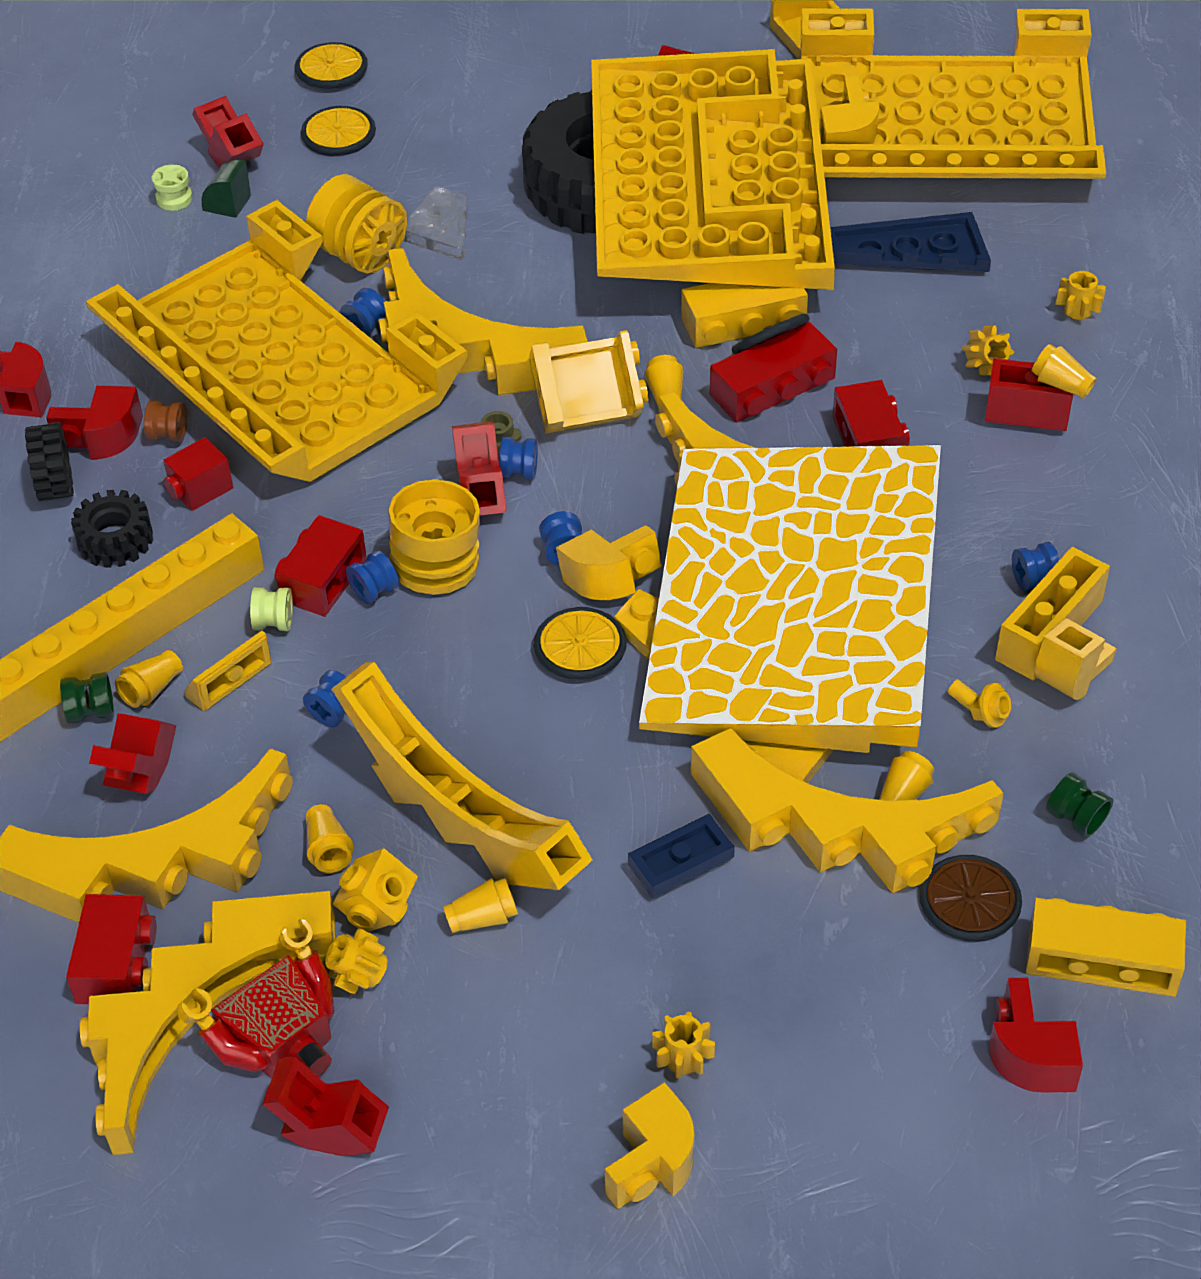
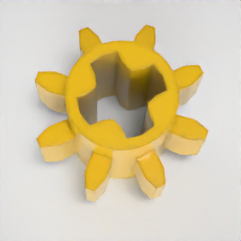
(1080, 295)
(985, 346)
(356, 961)
(683, 1044)

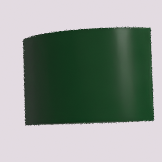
(227, 190)

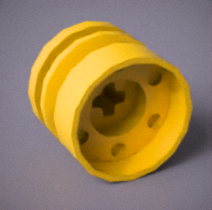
(357, 222)
(434, 536)

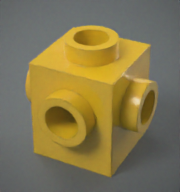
(375, 890)

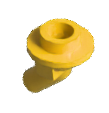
(990, 706)

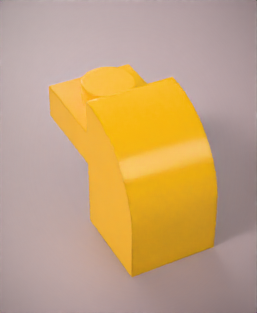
(853, 120)
(608, 569)
(1072, 658)
(662, 1144)

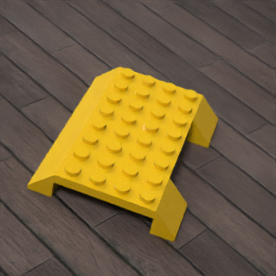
(962, 112)
(279, 359)

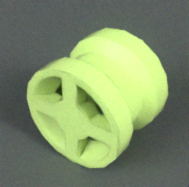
(172, 187)
(271, 609)

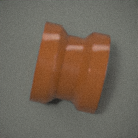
(165, 421)

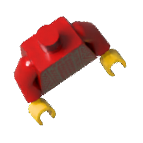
(273, 1015)

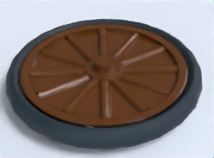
(770, 332)
(971, 898)

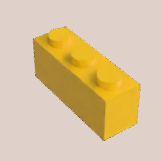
(734, 311)
(1067, 591)
(1106, 946)

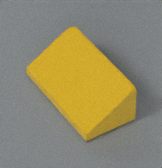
(229, 672)

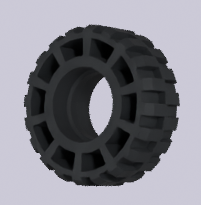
(561, 163)

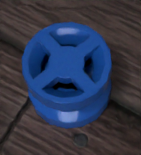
(364, 310)
(518, 457)
(557, 530)
(1033, 565)
(372, 577)
(322, 702)

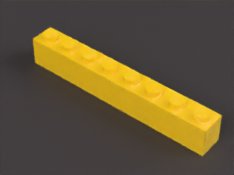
(126, 619)

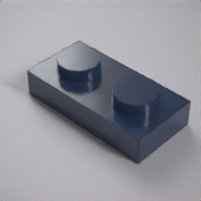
(681, 855)

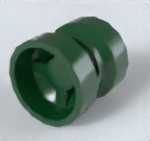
(76, 697)
(1079, 804)

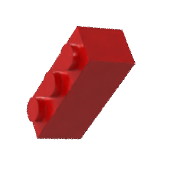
(773, 372)

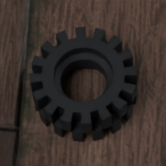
(49, 461)
(116, 544)

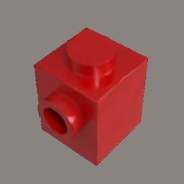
(197, 474)

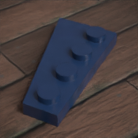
(920, 242)

